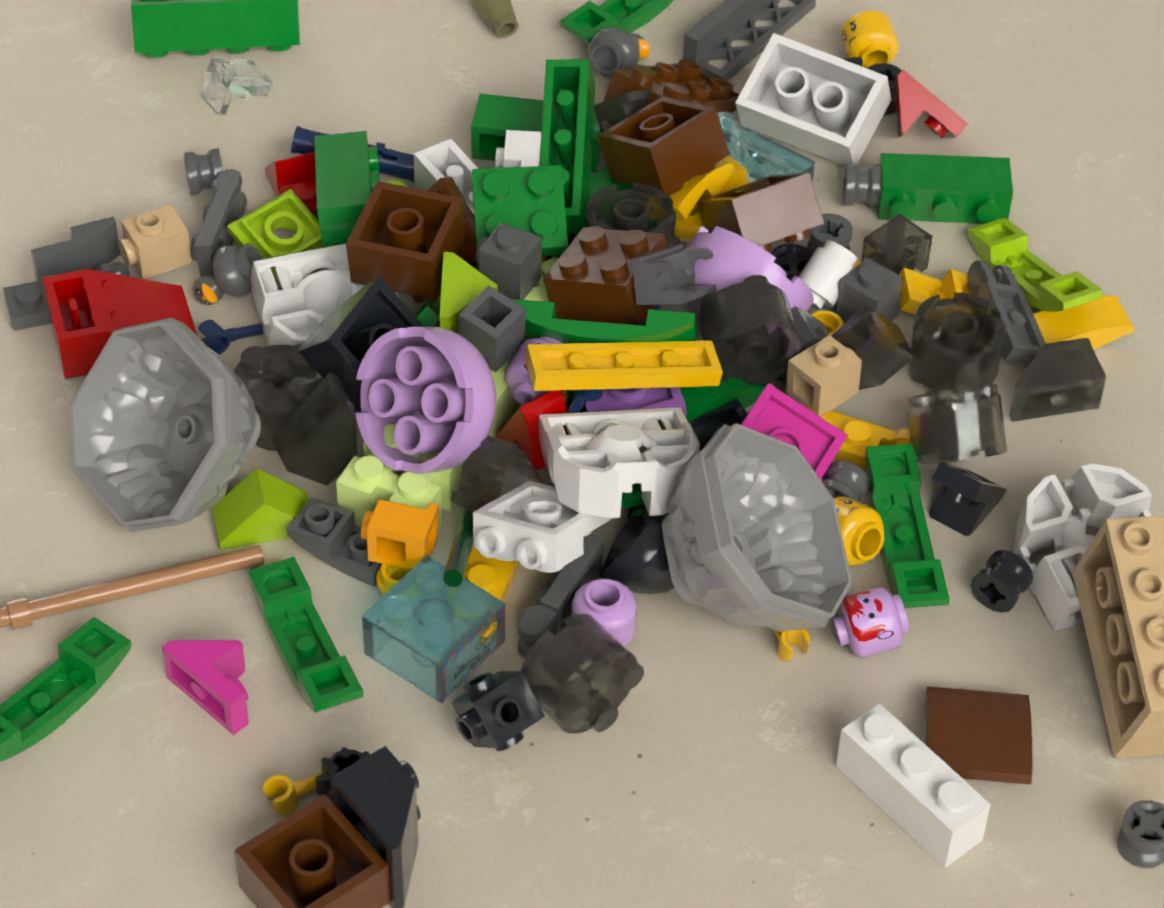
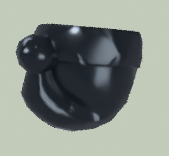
(639, 555)

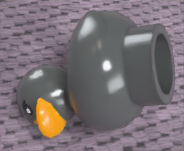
(616, 50)
(231, 274)

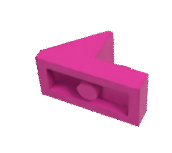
(209, 676)

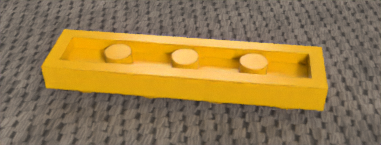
(622, 365)

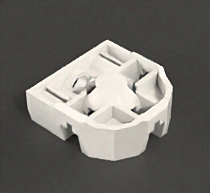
(300, 300)
(614, 451)
(1047, 522)

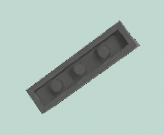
(736, 21)

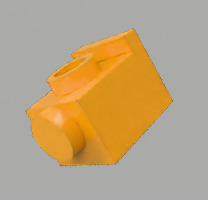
(400, 533)

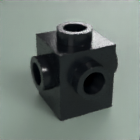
(496, 710)

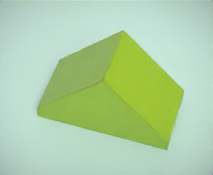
(459, 288)
(257, 510)

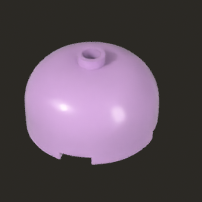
(736, 260)
(432, 390)

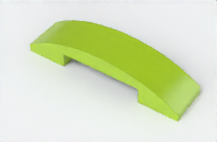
(1045, 289)

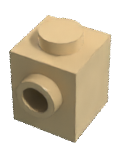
(155, 242)
(823, 376)

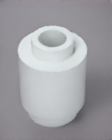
(826, 271)

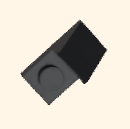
(963, 498)

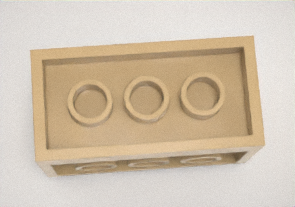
(1123, 619)

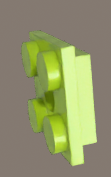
(281, 212)

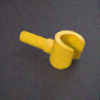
(798, 637)
(282, 784)

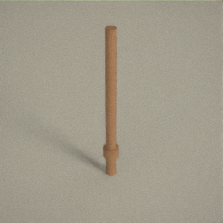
(20, 612)

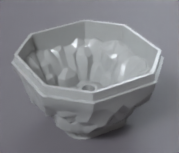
(160, 426)
(756, 534)

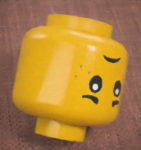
(870, 37)
(860, 529)

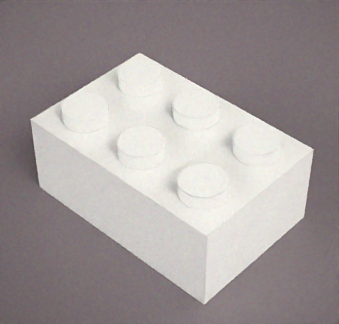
(813, 100)

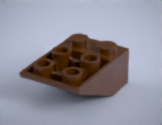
(675, 81)

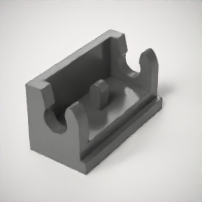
(669, 276)

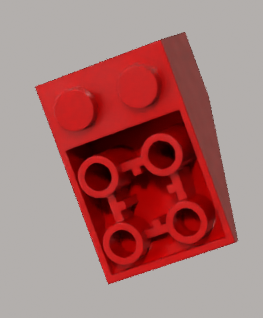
(94, 303)

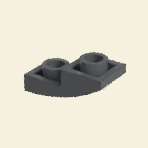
(89, 247)
(334, 538)

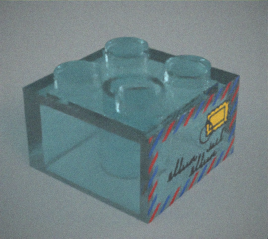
(433, 630)

